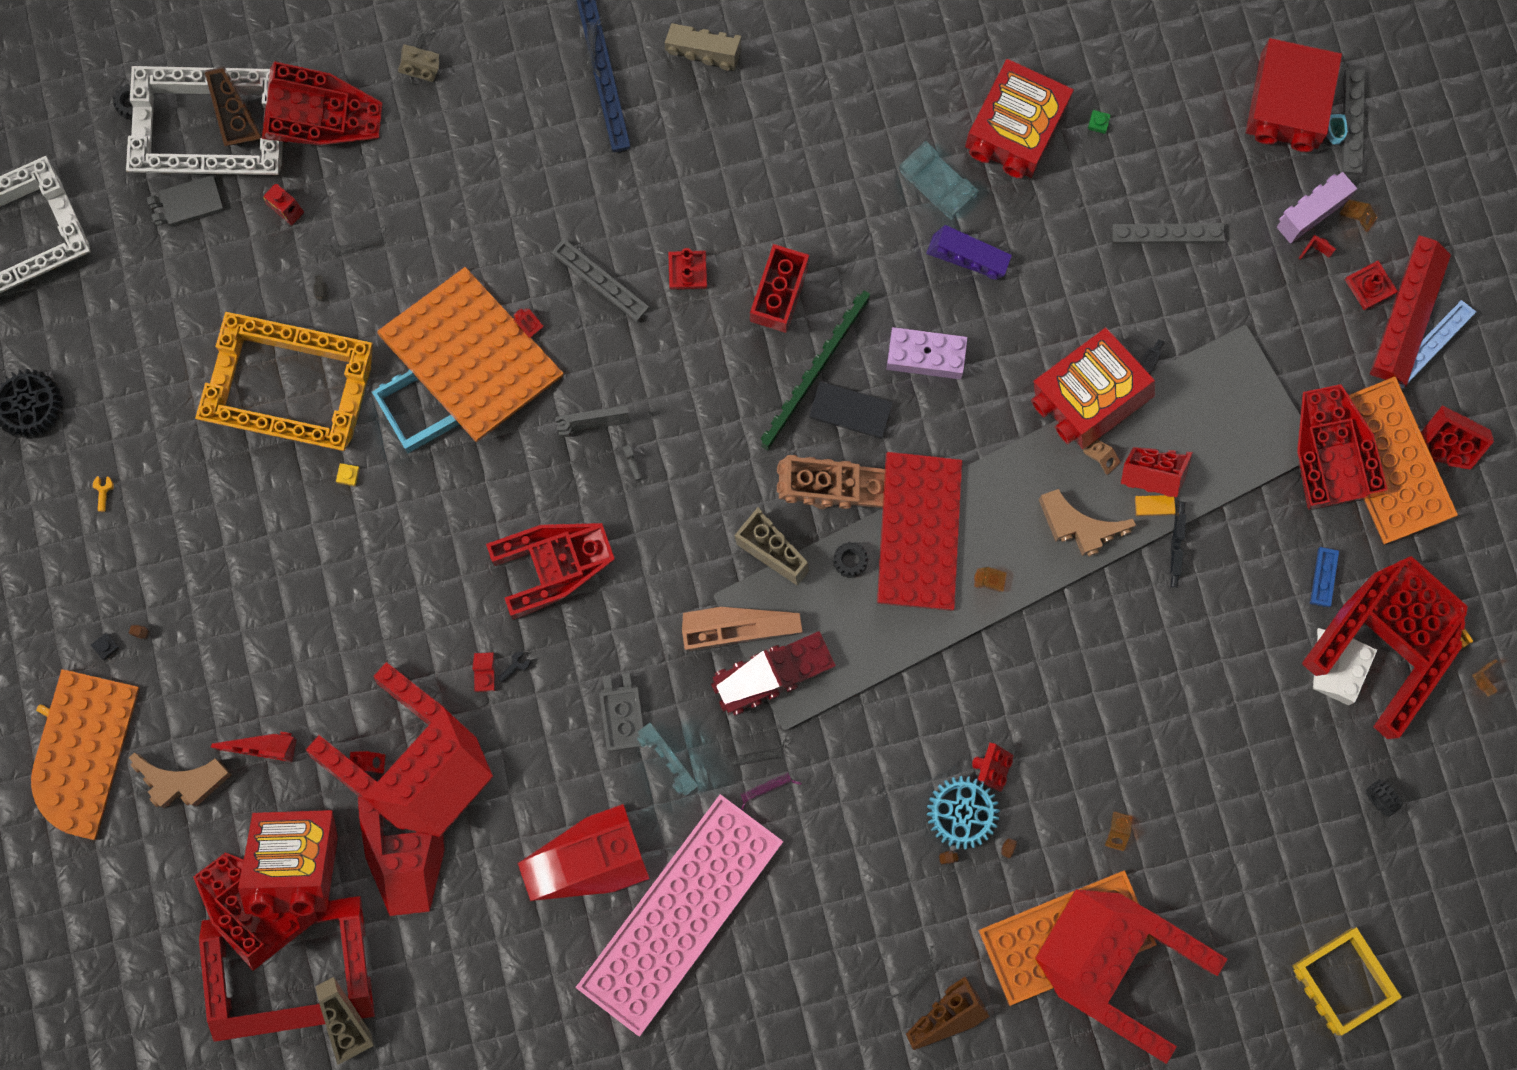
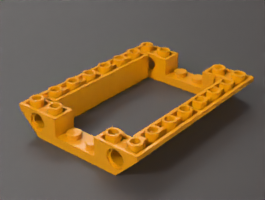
(238, 328)

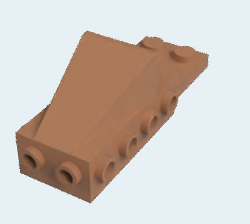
(829, 483)

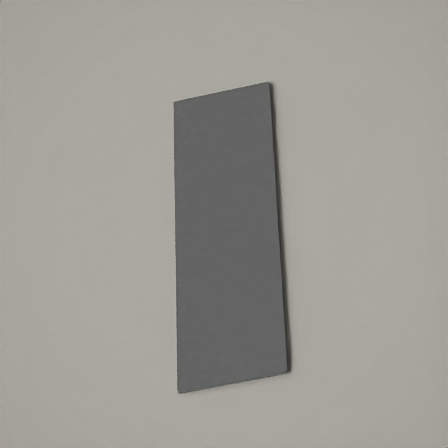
(1209, 402)

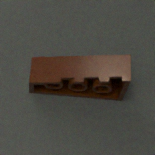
(231, 112)

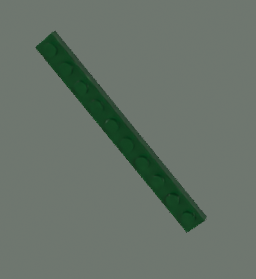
(811, 375)

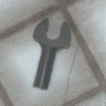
(632, 462)

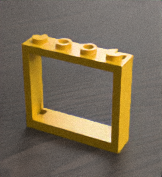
(1372, 964)

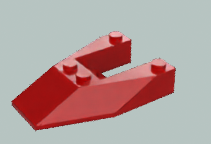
(562, 557)
(401, 864)

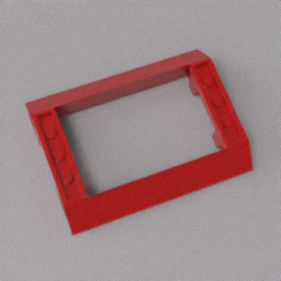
(218, 1006)

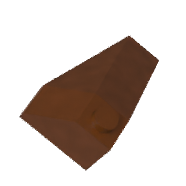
(953, 1014)

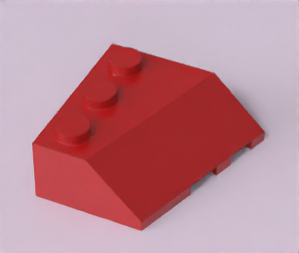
(1456, 439)
(1156, 471)

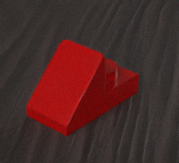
(484, 672)

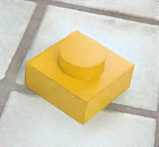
(347, 474)

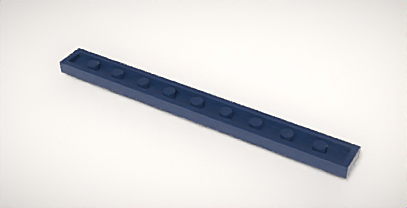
(606, 83)

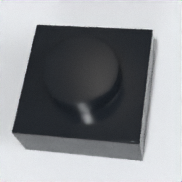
(105, 646)

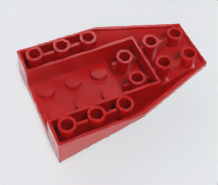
(317, 108)
(1336, 450)
(250, 936)

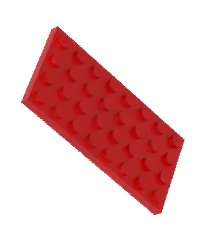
(919, 531)

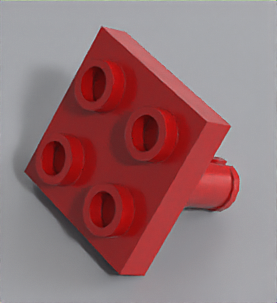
(687, 269)

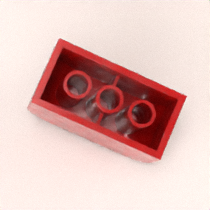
(779, 288)

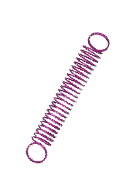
(793, 781)

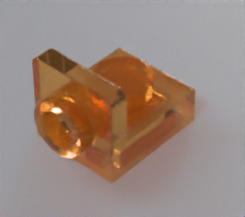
(990, 579)

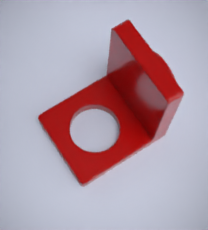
(1321, 245)
(364, 760)

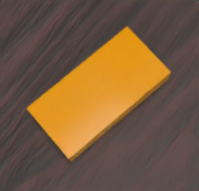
(1154, 505)

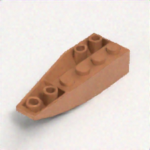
(735, 625)

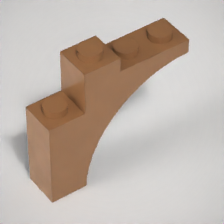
(1088, 532)
(169, 785)

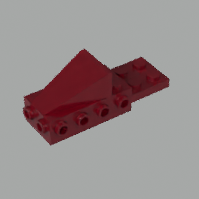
(771, 673)

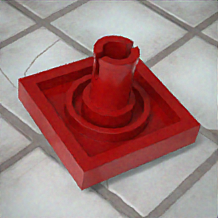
(1371, 285)
(994, 766)

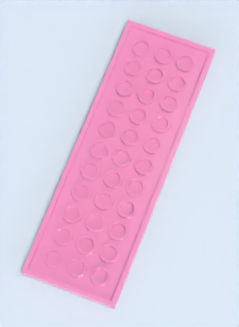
(679, 915)

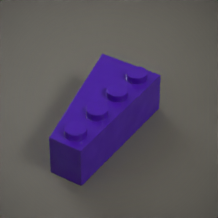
(968, 252)

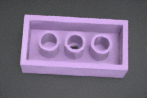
(1316, 207)
(944, 358)

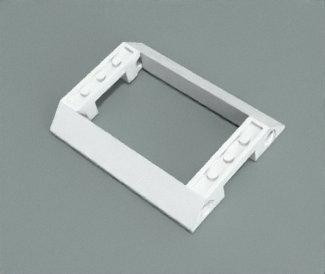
(192, 80)
(26, 180)

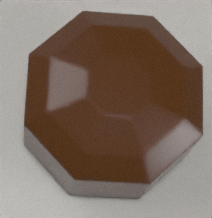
(139, 631)
(1008, 848)
(948, 857)

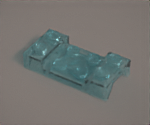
(937, 180)
(683, 781)

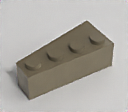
(704, 46)
(769, 545)
(344, 1025)

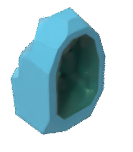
(1337, 129)

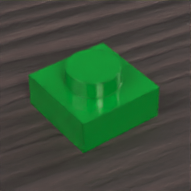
(1099, 121)

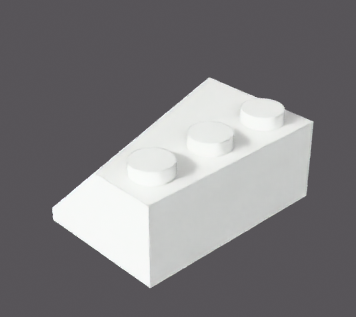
(1348, 672)

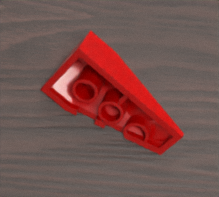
(267, 746)

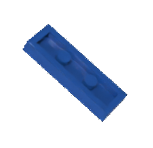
(1324, 577)

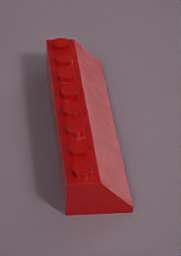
(1411, 311)

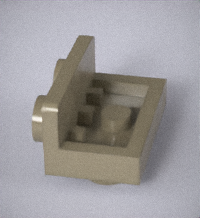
(419, 63)

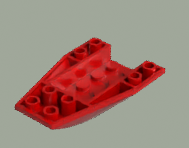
(586, 859)

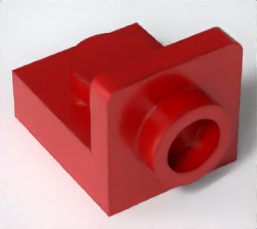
(527, 322)

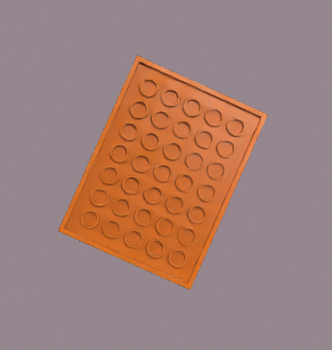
(470, 354)

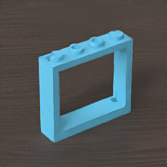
(422, 437)

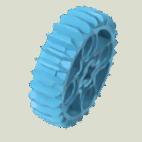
(989, 810)

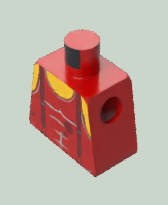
(281, 201)

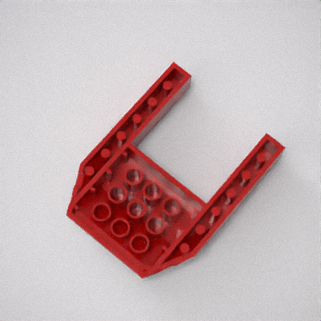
(1413, 617)
(430, 779)
(1096, 946)

